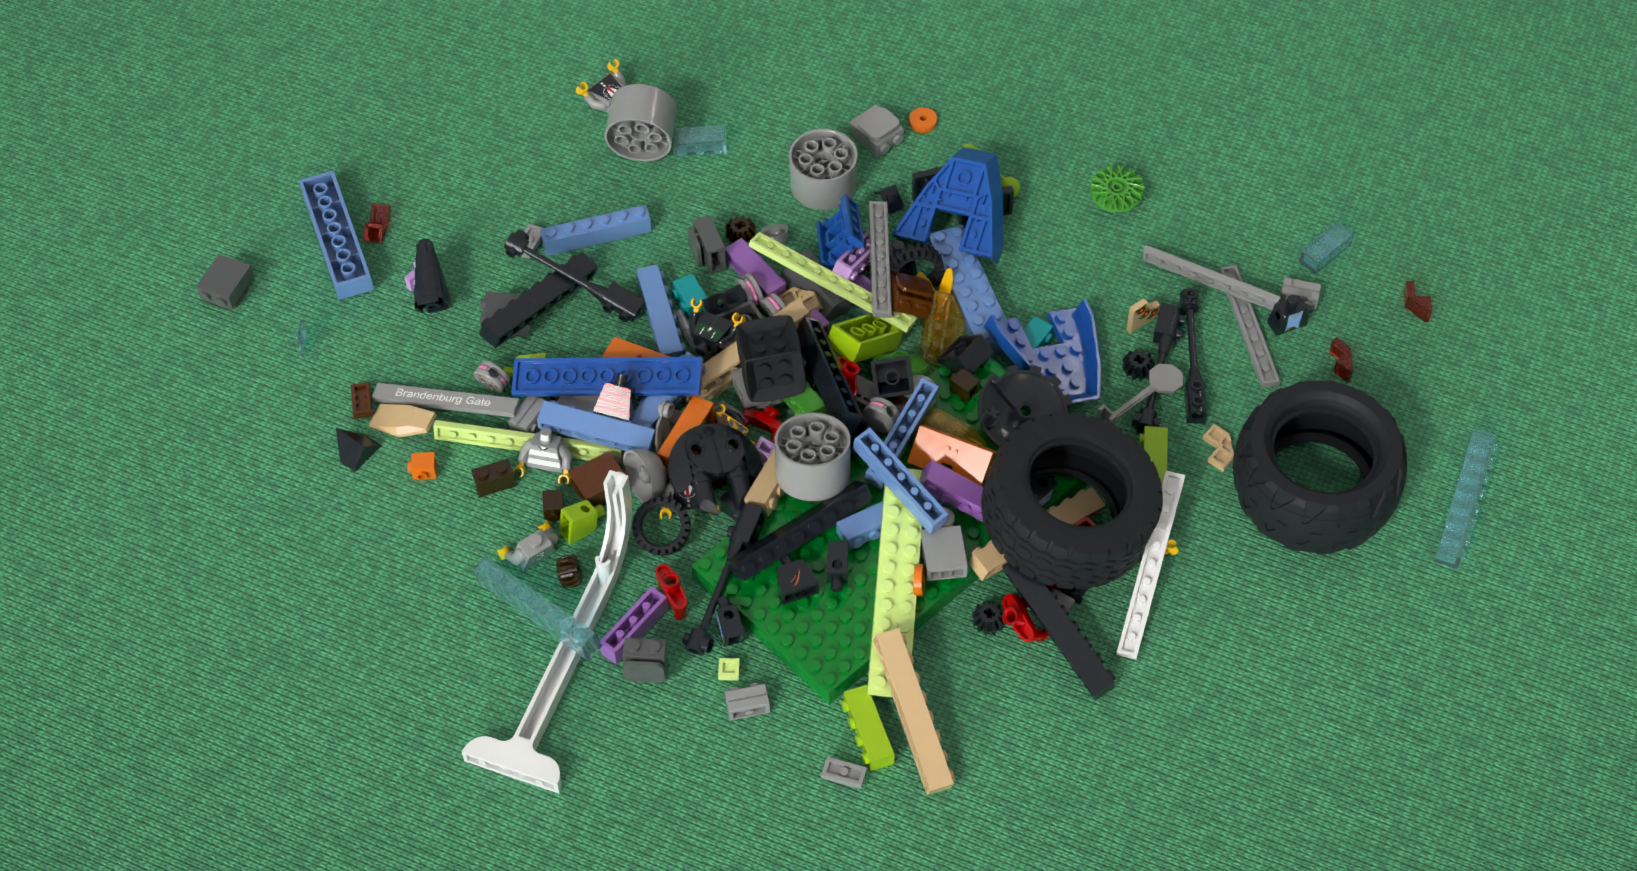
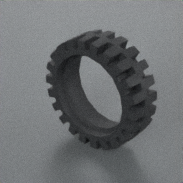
(919, 253)
(648, 506)

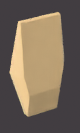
(402, 420)

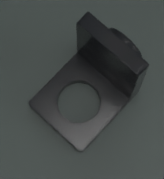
(892, 197)

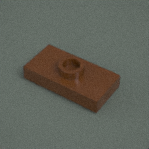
(361, 400)

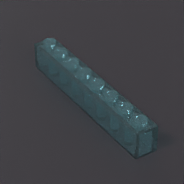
(1465, 499)
(537, 608)

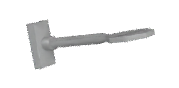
(1162, 379)

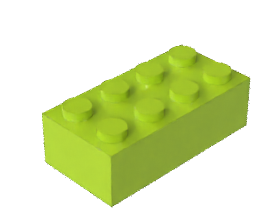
(864, 337)

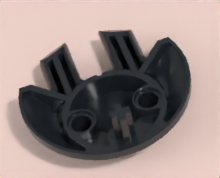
(713, 462)

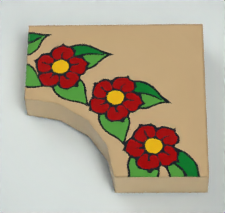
(1141, 314)

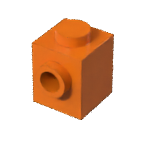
(423, 466)

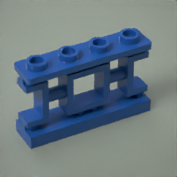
(840, 232)

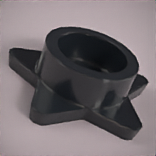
(1078, 593)

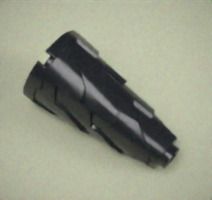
(430, 284)

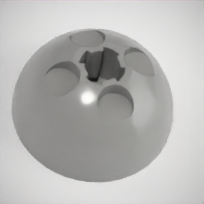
(646, 473)

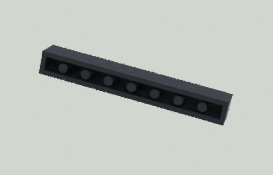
(536, 301)
(828, 373)
(799, 530)
(1063, 632)

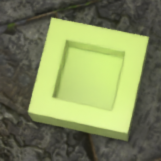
(728, 669)

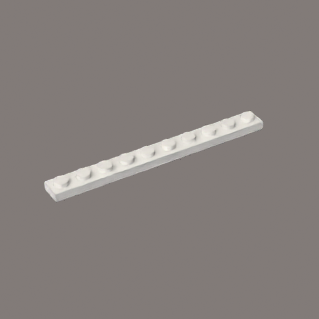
(1150, 569)

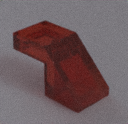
(378, 224)
(1417, 305)
(1344, 364)

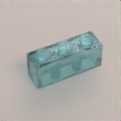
(699, 140)
(1325, 247)

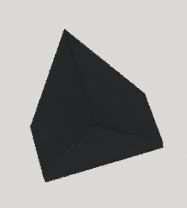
(355, 448)

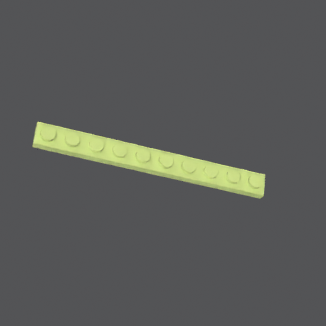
(825, 278)
(513, 439)

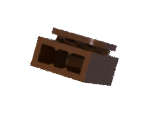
(911, 295)
(589, 477)

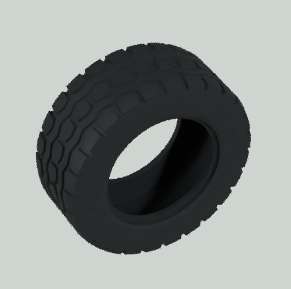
(1052, 547)

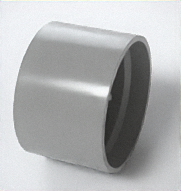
(641, 122)
(828, 178)
(822, 454)

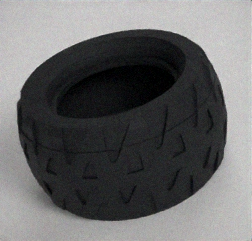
(1329, 416)

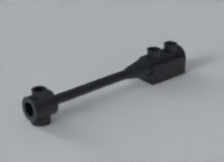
(612, 298)
(1165, 334)
(1195, 387)
(742, 535)

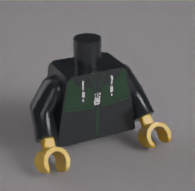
(710, 330)

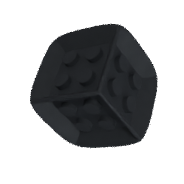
(770, 358)

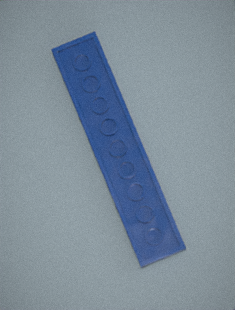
(588, 375)

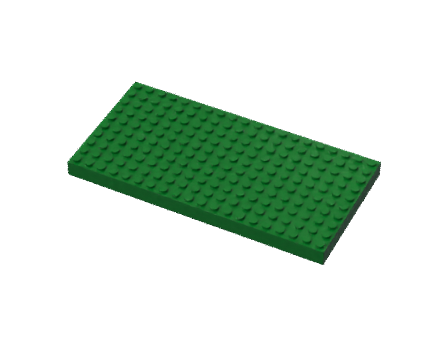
(830, 633)

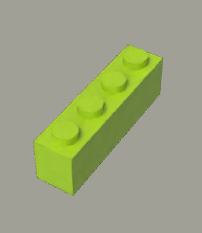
(1156, 445)
(868, 728)

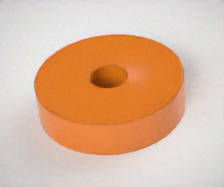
(920, 114)
(919, 579)

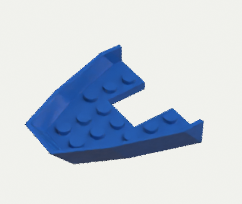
(966, 187)
(1072, 360)

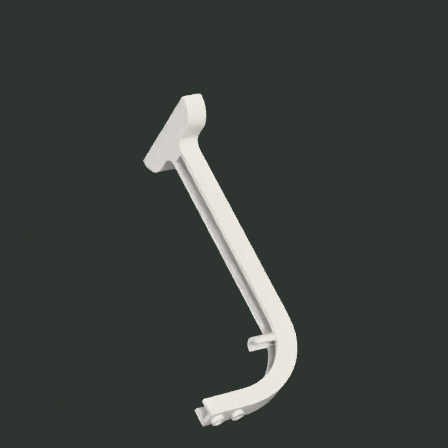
(518, 755)

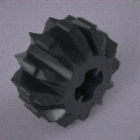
(1137, 364)
(988, 617)

